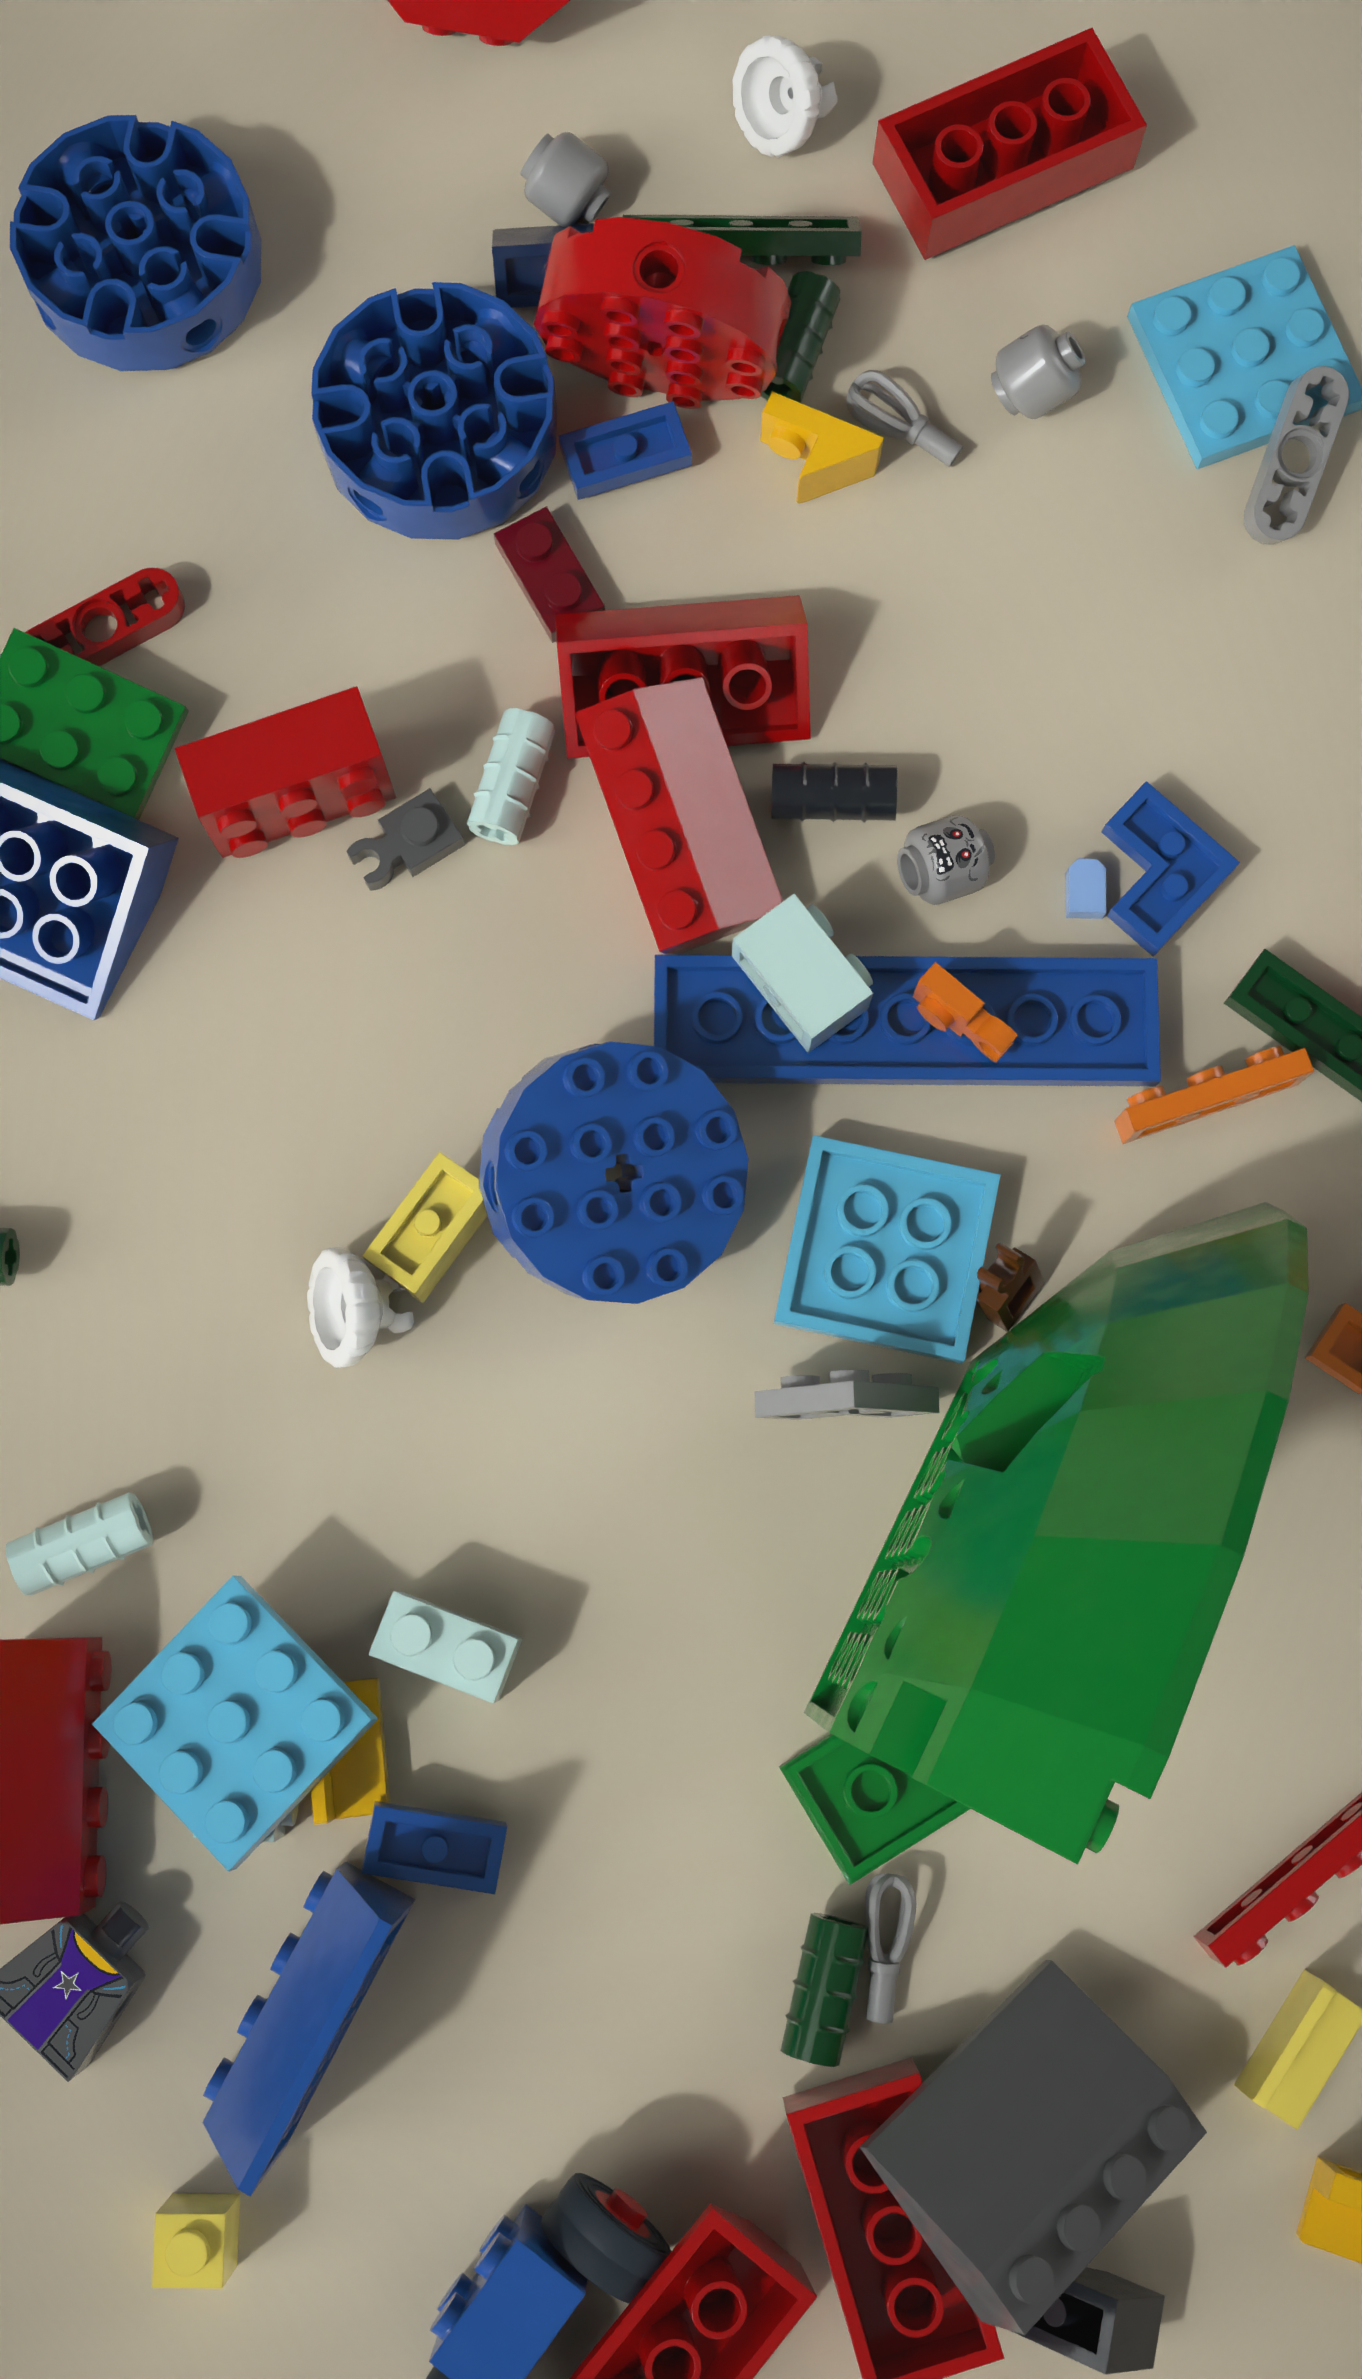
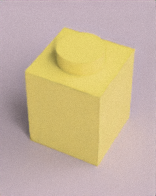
(196, 2240)

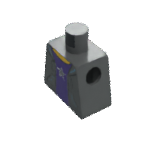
(73, 1986)

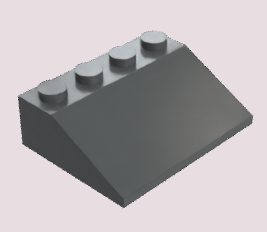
(1032, 2148)

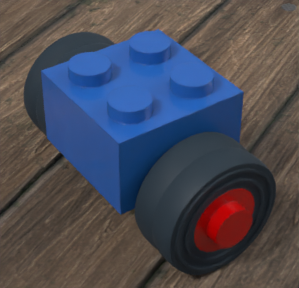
(537, 2276)

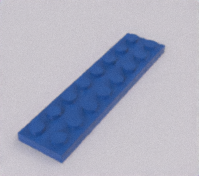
(1071, 1016)

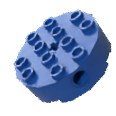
(137, 243)
(435, 410)
(599, 1110)

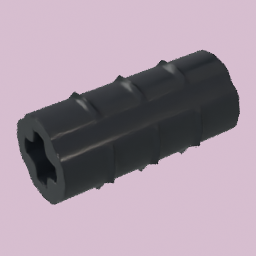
(834, 792)

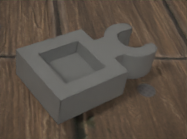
(415, 835)

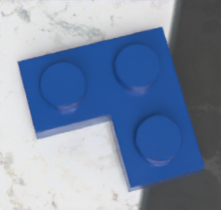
(1179, 864)

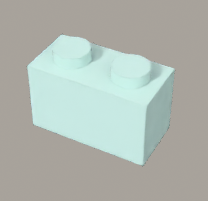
(803, 971)
(445, 1646)

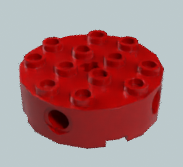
(662, 311)

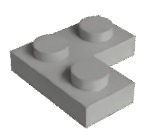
(847, 1394)

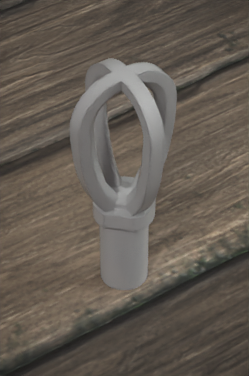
(918, 428)
(882, 1966)

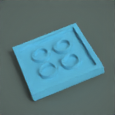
(1234, 348)
(887, 1249)
(234, 1722)

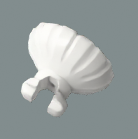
(779, 95)
(350, 1307)

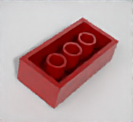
(1008, 143)
(891, 2287)

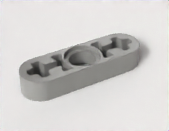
(1296, 408)

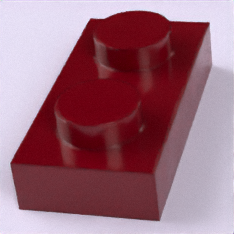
(546, 569)

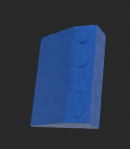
(72, 889)
(302, 2020)

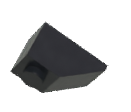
(1103, 2323)

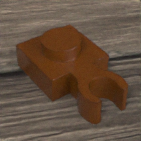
(1008, 1286)

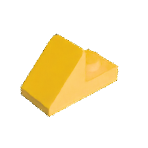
(833, 449)

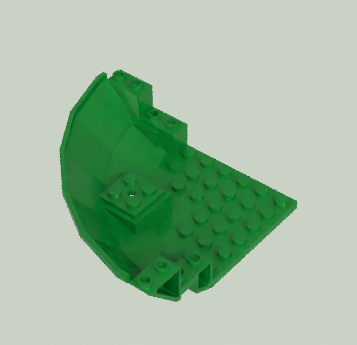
(1078, 1533)

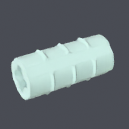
(511, 776)
(79, 1544)

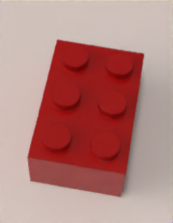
(286, 774)

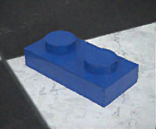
(625, 450)
(434, 1847)

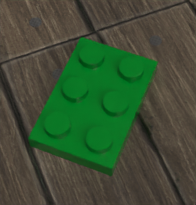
(83, 724)

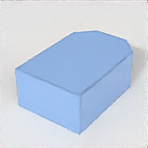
(1086, 889)

